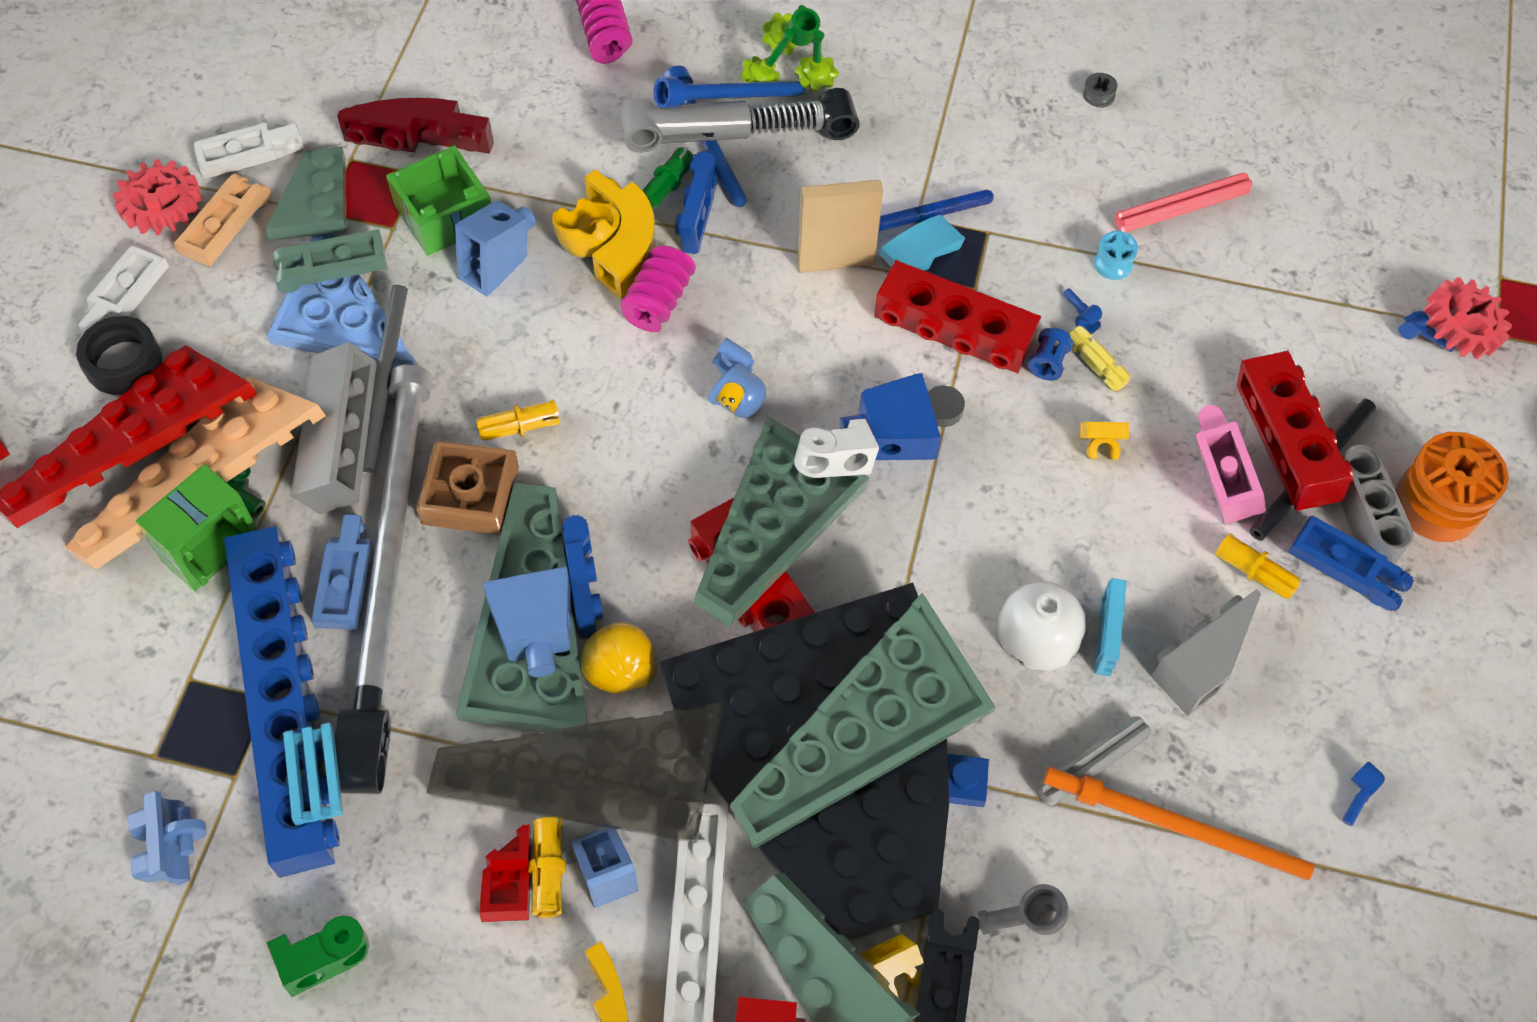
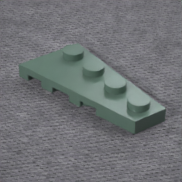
(818, 962)

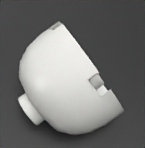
(1041, 625)

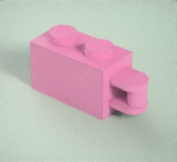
(1228, 466)

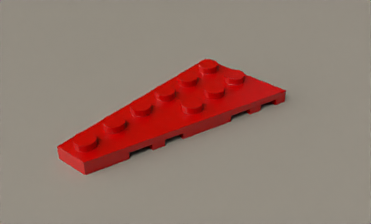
(126, 431)

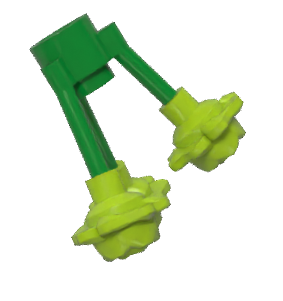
(783, 36)

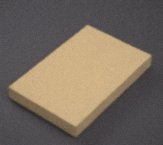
(839, 225)

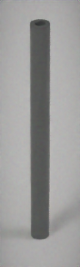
(383, 373)

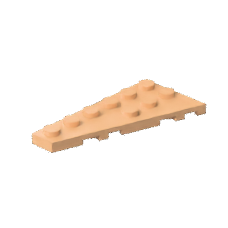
(224, 444)

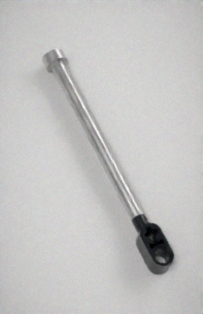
(365, 730)

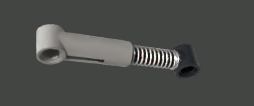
(649, 125)

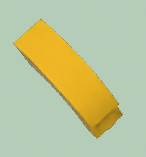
(625, 253)

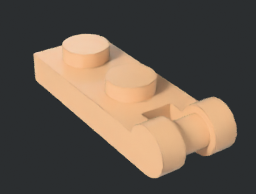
(221, 219)

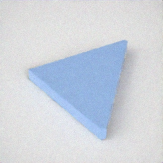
(331, 315)

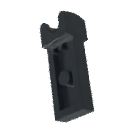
(946, 971)

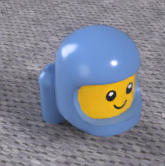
(738, 387)

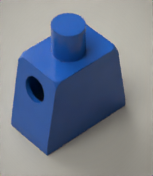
(900, 419)

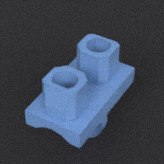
(169, 839)

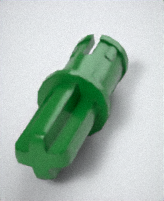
(668, 177)

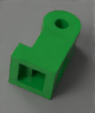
(320, 956)

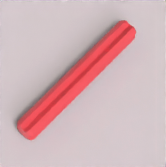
(1183, 202)

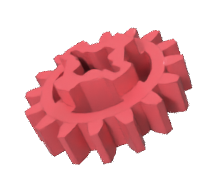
(157, 197)
(1467, 318)

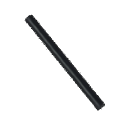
(1282, 503)

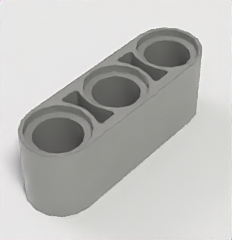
(1387, 517)

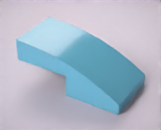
(923, 243)

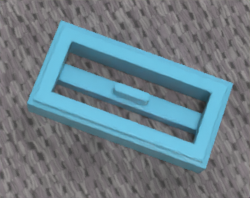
(1110, 627)
(308, 738)

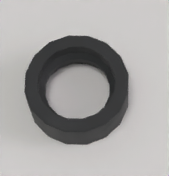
(107, 334)

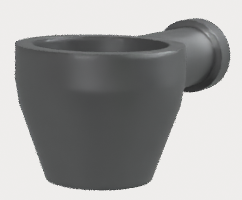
(1031, 907)

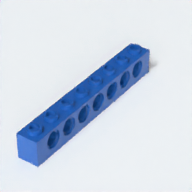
(248, 559)

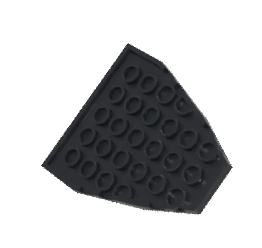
(872, 853)

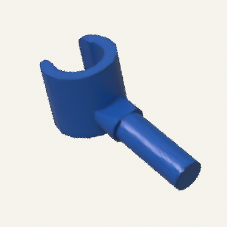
(1089, 316)
(1416, 325)
(1368, 780)

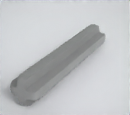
(1099, 756)

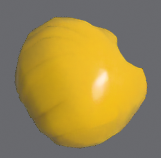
(586, 227)
(619, 658)

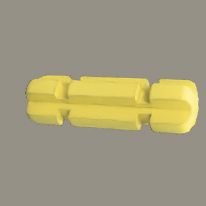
(1099, 359)

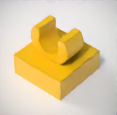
(1104, 433)
(893, 958)

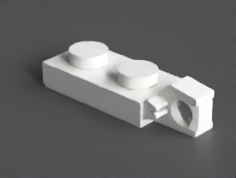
(246, 148)
(124, 286)

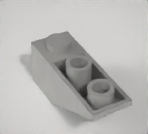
(1204, 662)

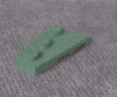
(313, 198)

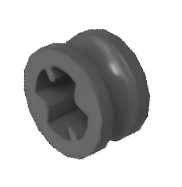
(1100, 81)

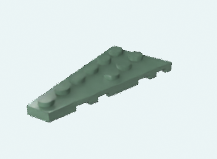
(770, 524)
(500, 689)
(882, 714)

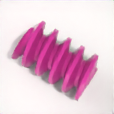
(605, 29)
(657, 288)

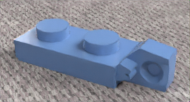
(343, 577)

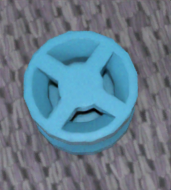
(1124, 249)

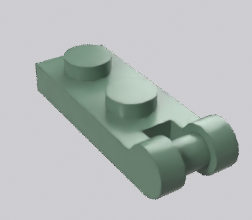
(328, 259)

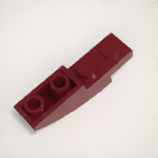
(407, 121)

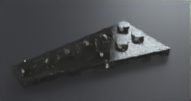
(609, 774)

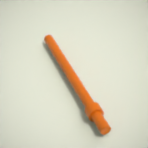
(1091, 791)

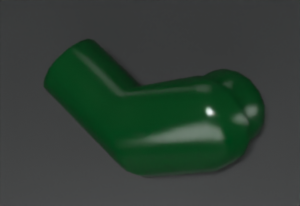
(241, 484)

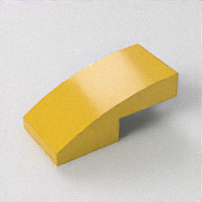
(611, 1006)

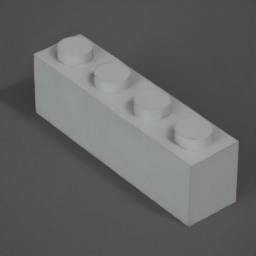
(334, 448)

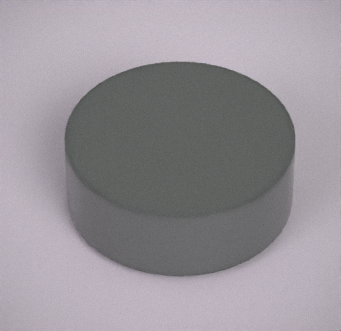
(947, 405)

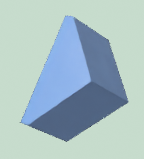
(605, 866)

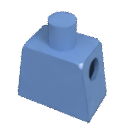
(491, 245)
(532, 617)

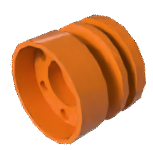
(1452, 486)

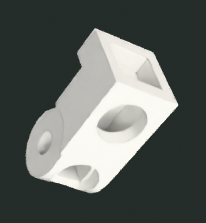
(837, 451)

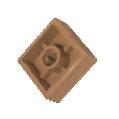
(445, 491)

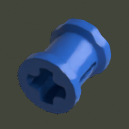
(1051, 354)

